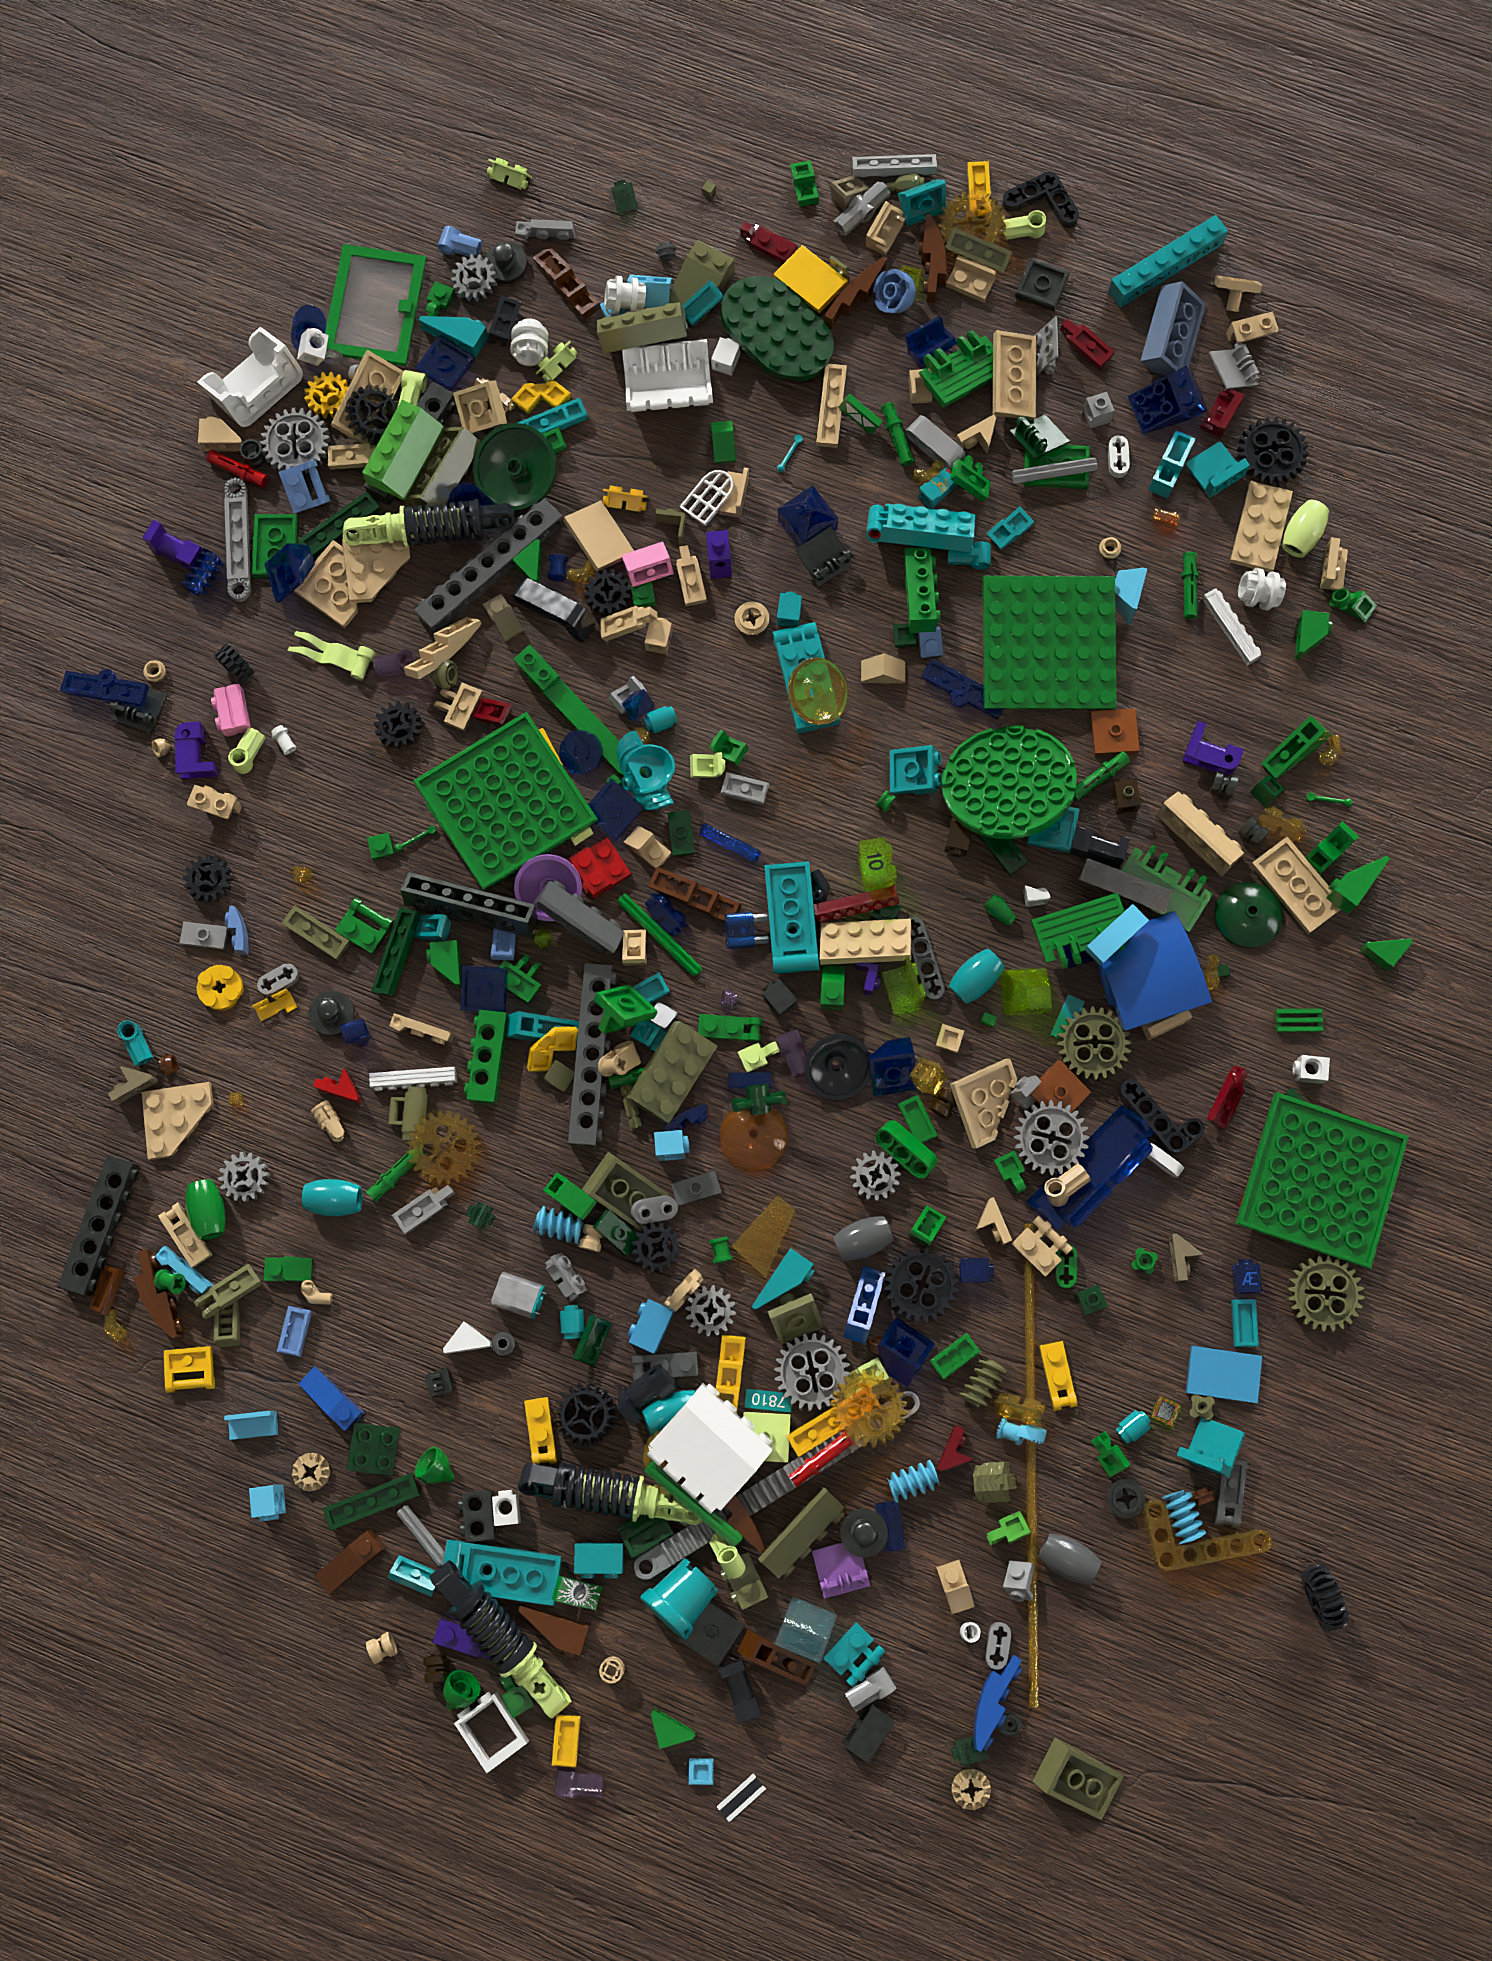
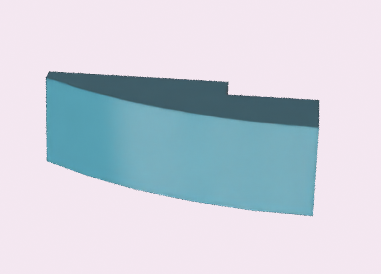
(1116, 934)

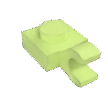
(755, 1056)

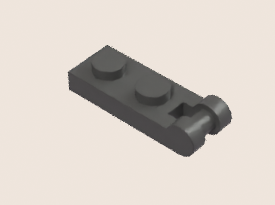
(675, 1364)
(1231, 1496)

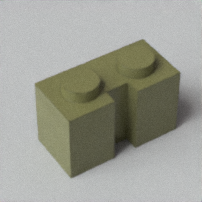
(748, 1587)

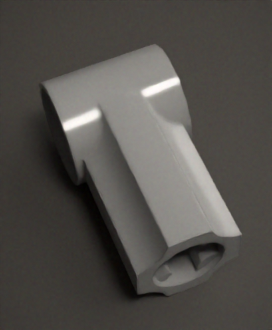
(875, 1687)

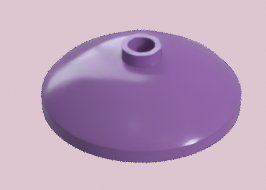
(539, 870)

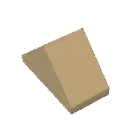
(883, 670)

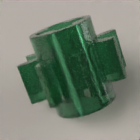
(480, 1215)

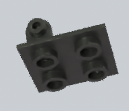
(824, 556)
(137, 716)

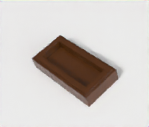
(106, 1290)

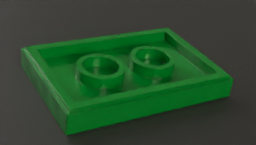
(1062, 454)
(270, 536)

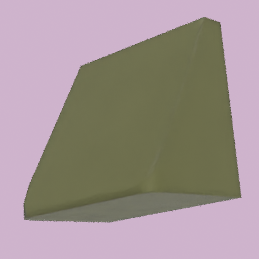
(559, 1076)

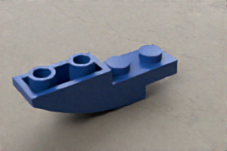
(988, 1711)

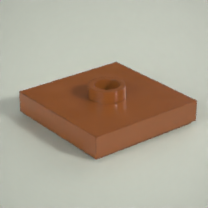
(1114, 731)
(1060, 1085)

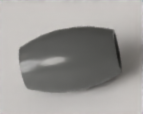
(863, 1238)
(1069, 1559)

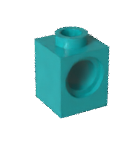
(789, 609)

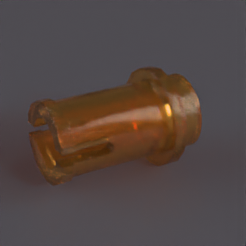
(1166, 517)

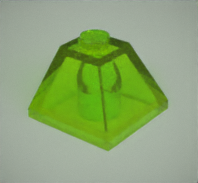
(1025, 991)

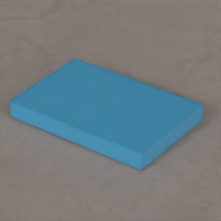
(1223, 1374)

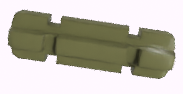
(631, 1109)

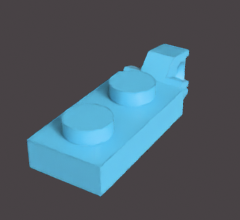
(197, 1281)

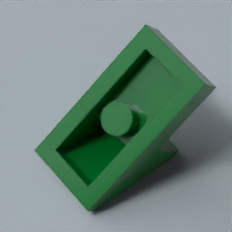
(288, 1269)

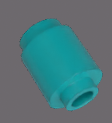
(660, 719)
(572, 1322)
(1133, 1427)

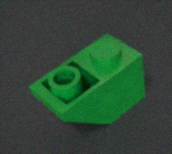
(570, 1196)

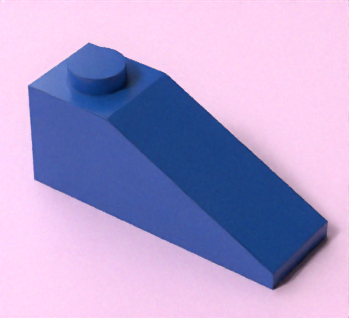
(864, 1305)
(331, 1399)

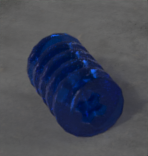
(202, 573)

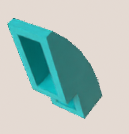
(1171, 464)

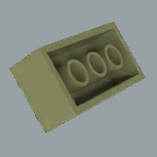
(671, 1072)

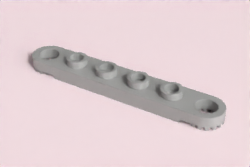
(237, 540)

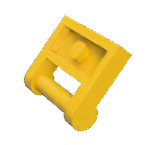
(188, 1361)

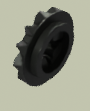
(1135, 1505)

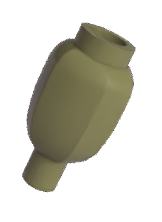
(905, 182)

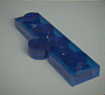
(104, 687)
(960, 687)

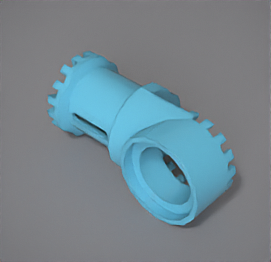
(1019, 1433)

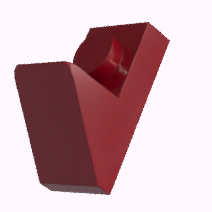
(493, 712)
(950, 1457)

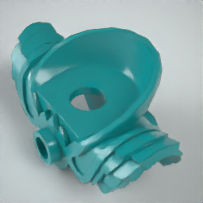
(657, 765)

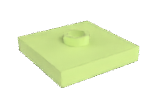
(775, 1428)

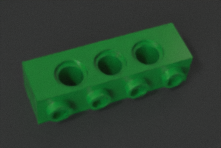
(489, 1091)

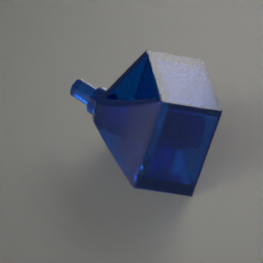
(806, 516)

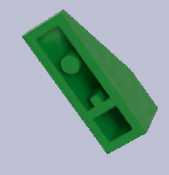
(1296, 747)
(1354, 885)

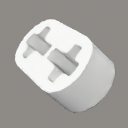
(1123, 456)
(1165, 1161)

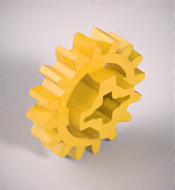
(325, 392)

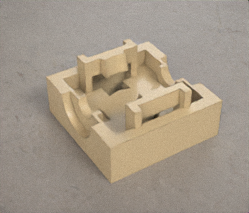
(474, 409)

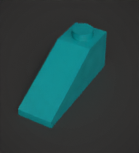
(461, 331)
(534, 1026)
(787, 1276)

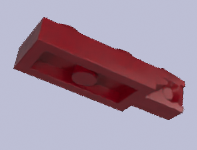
(768, 242)
(1087, 343)
(1228, 1098)

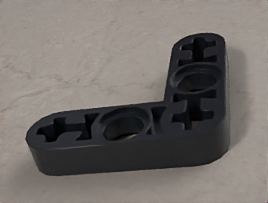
(1048, 192)

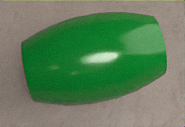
(205, 1209)

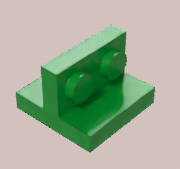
(623, 1008)

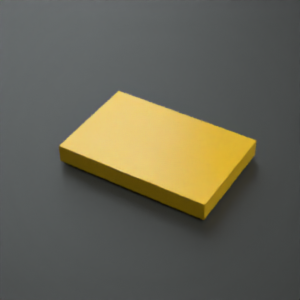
(811, 278)

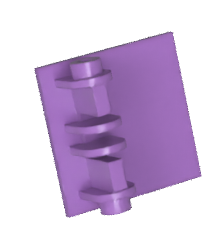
(839, 1570)

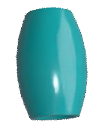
(976, 976)
(332, 1197)
(661, 1411)

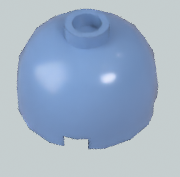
(894, 291)

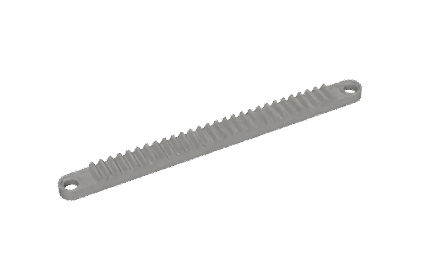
(753, 1499)

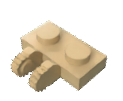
(462, 708)

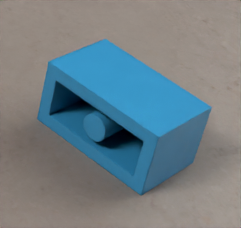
(651, 1326)

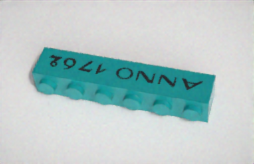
(1167, 261)

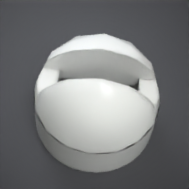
(974, 1632)

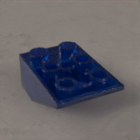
(1168, 401)

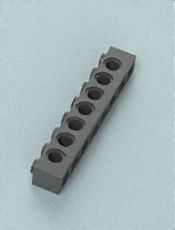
(486, 577)
(579, 1136)

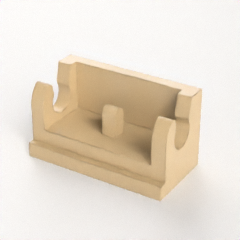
(885, 228)

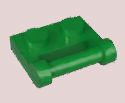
(360, 932)

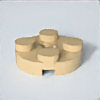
(679, 1295)

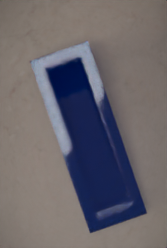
(743, 1080)

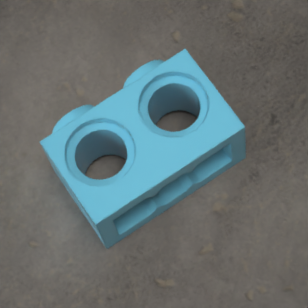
(671, 1145)
(267, 1502)

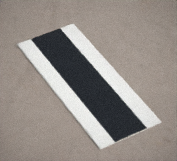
(741, 1797)

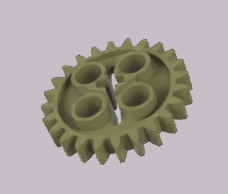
(1095, 1063)
(1326, 1272)

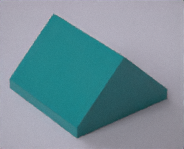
(923, 200)

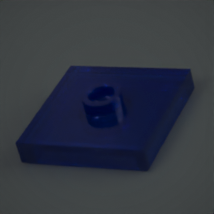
(445, 363)
(615, 809)
(483, 988)

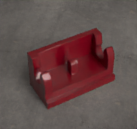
(1222, 412)

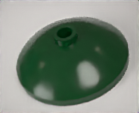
(1238, 924)

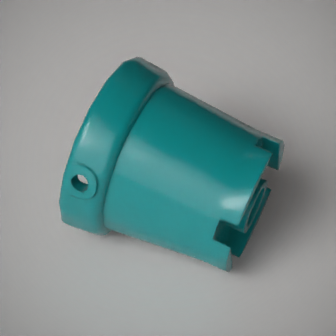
(680, 1598)

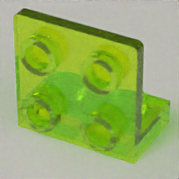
(903, 988)

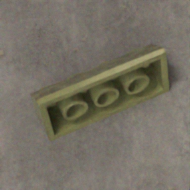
(642, 327)
(444, 467)
(801, 1532)

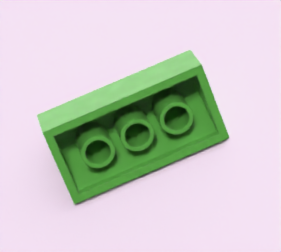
(402, 450)

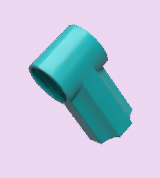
(978, 559)
(136, 1044)

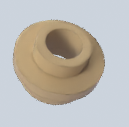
(1110, 542)
(150, 667)

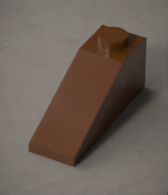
(350, 1561)
(560, 1631)
(775, 1658)

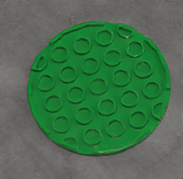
(1009, 782)

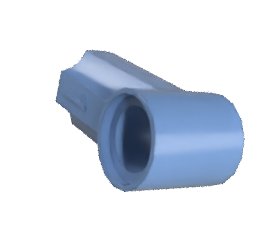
(454, 242)

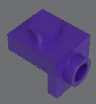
(872, 980)

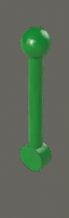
(1311, 796)
(431, 830)

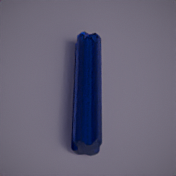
(730, 842)

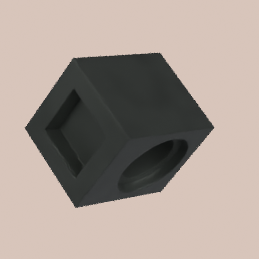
(779, 998)

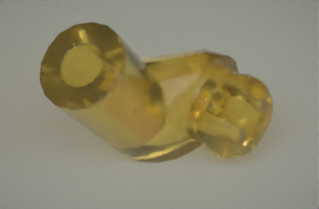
(927, 475)
(582, 574)
(1333, 752)
(1211, 972)
(112, 1328)

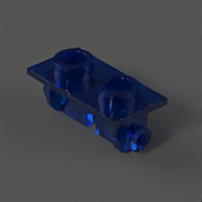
(661, 907)
(891, 1514)

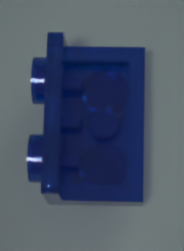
(929, 338)

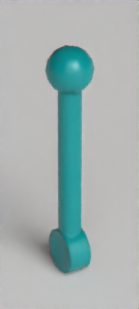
(797, 440)

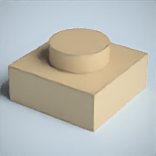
(949, 1038)

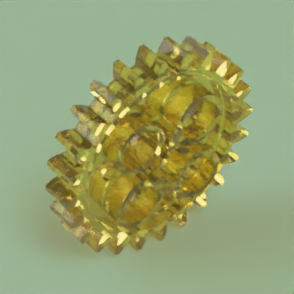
(973, 205)
(459, 1160)
(861, 1428)

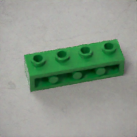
(920, 590)

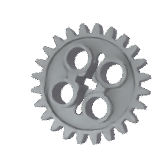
(275, 444)
(1056, 1116)
(790, 1376)

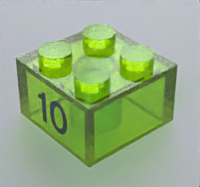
(875, 865)

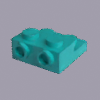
(915, 770)

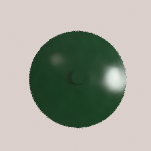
(515, 466)

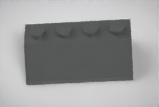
(579, 918)

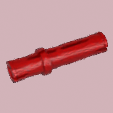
(245, 472)
(819, 1460)

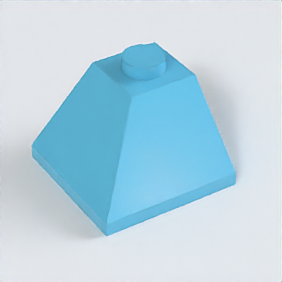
(1128, 591)

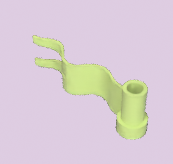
(337, 654)

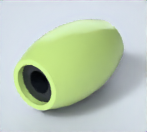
(1305, 528)

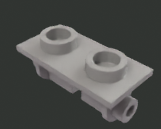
(560, 1267)

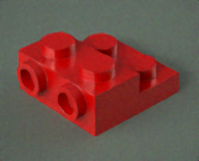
(600, 868)

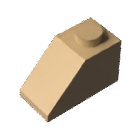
(217, 436)

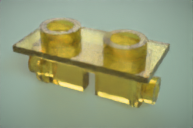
(1290, 826)
(1010, 1407)

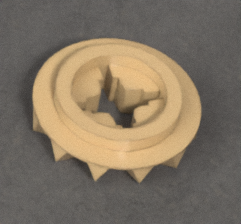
(757, 610)
(321, 1473)
(962, 1782)

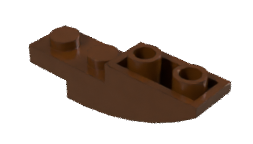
(933, 256)
(159, 1304)

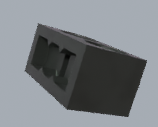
(484, 1515)

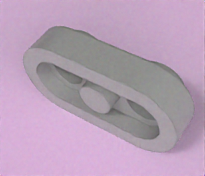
(655, 1209)

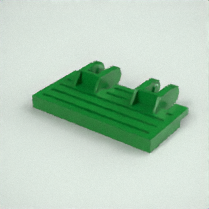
(959, 371)
(1183, 902)
(1075, 927)

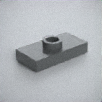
(696, 1188)

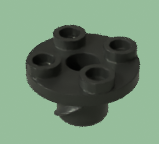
(508, 261)
(330, 1011)
(864, 1533)

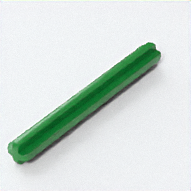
(659, 935)
(713, 1520)

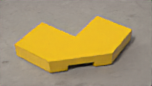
(532, 394)
(556, 1039)

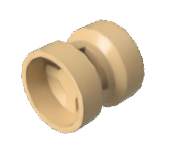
(591, 1239)
(381, 1647)
(614, 1666)

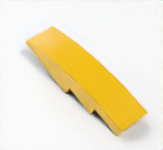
(730, 1368)

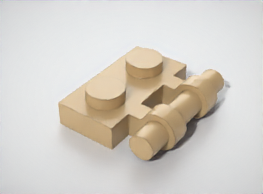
(1037, 1251)

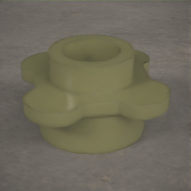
(1196, 1402)

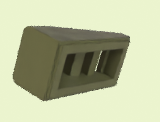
(230, 1340)

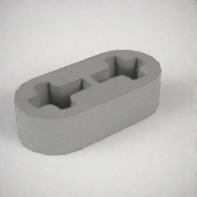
(276, 974)
(1004, 1645)

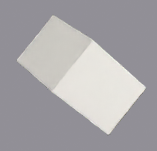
(466, 1339)

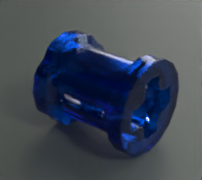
(557, 567)

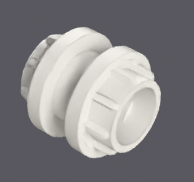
(624, 295)
(529, 342)
(1257, 587)

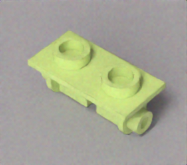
(516, 175)
(550, 367)

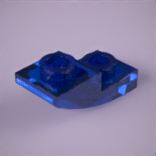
(693, 1116)

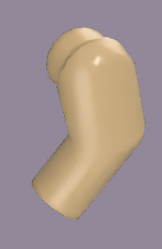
(313, 1295)

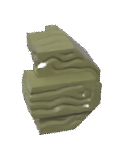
(993, 1482)

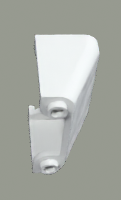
(257, 381)

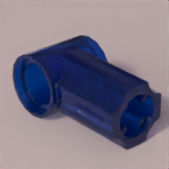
(356, 1032)

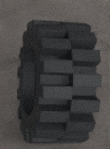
(234, 663)

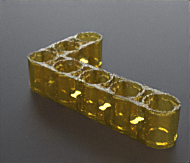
(1199, 1547)

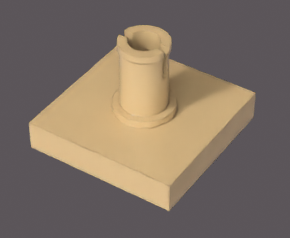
(1236, 287)

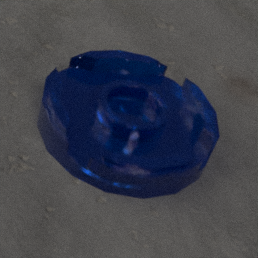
(581, 752)

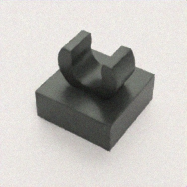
(439, 1382)

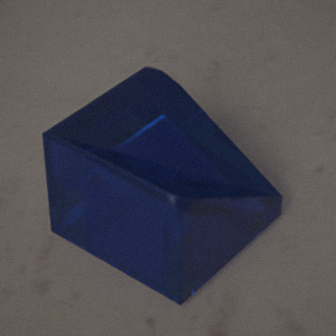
(638, 704)

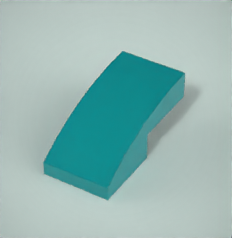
(1011, 528)
(648, 1034)

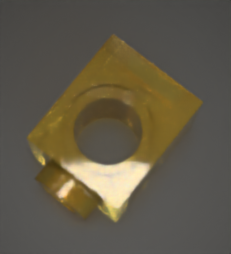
(928, 1076)

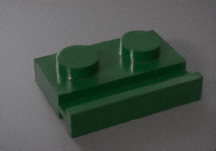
(644, 1534)

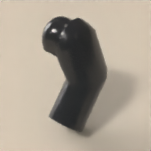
(822, 886)

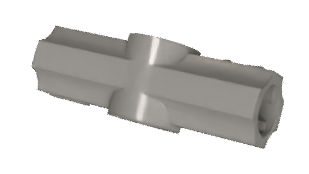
(861, 208)

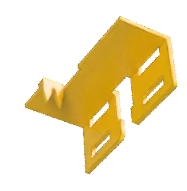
(285, 1002)

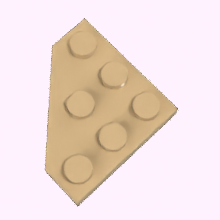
(372, 567)
(327, 586)
(984, 1100)
(173, 1116)

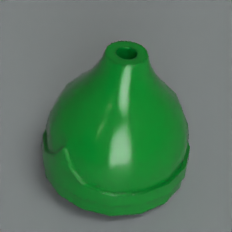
(434, 1467)
(460, 1690)

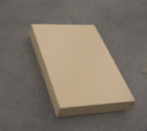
(598, 535)

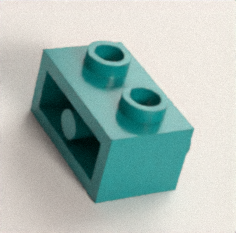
(599, 1559)

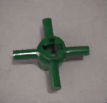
(758, 1100)

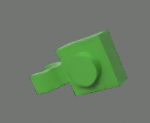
(1011, 1527)

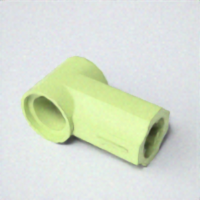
(1023, 226)
(412, 386)
(247, 749)
(727, 1557)

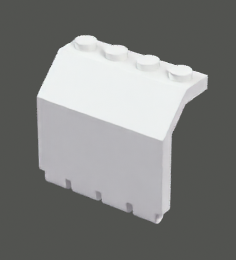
(667, 375)
(710, 1448)

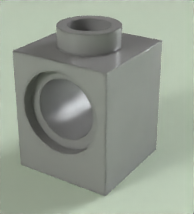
(1098, 410)

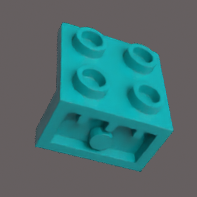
(1216, 469)
(1213, 1447)

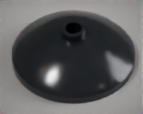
(838, 1080)

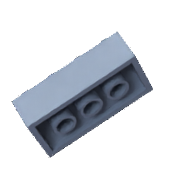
(1173, 329)

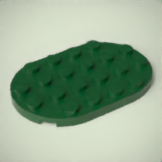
(776, 328)

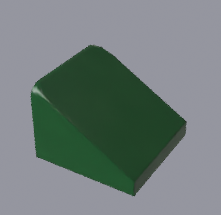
(1267, 790)

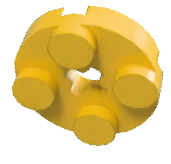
(230, 994)

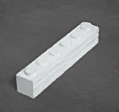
(1231, 626)
(409, 1078)

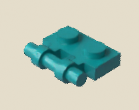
(848, 1650)

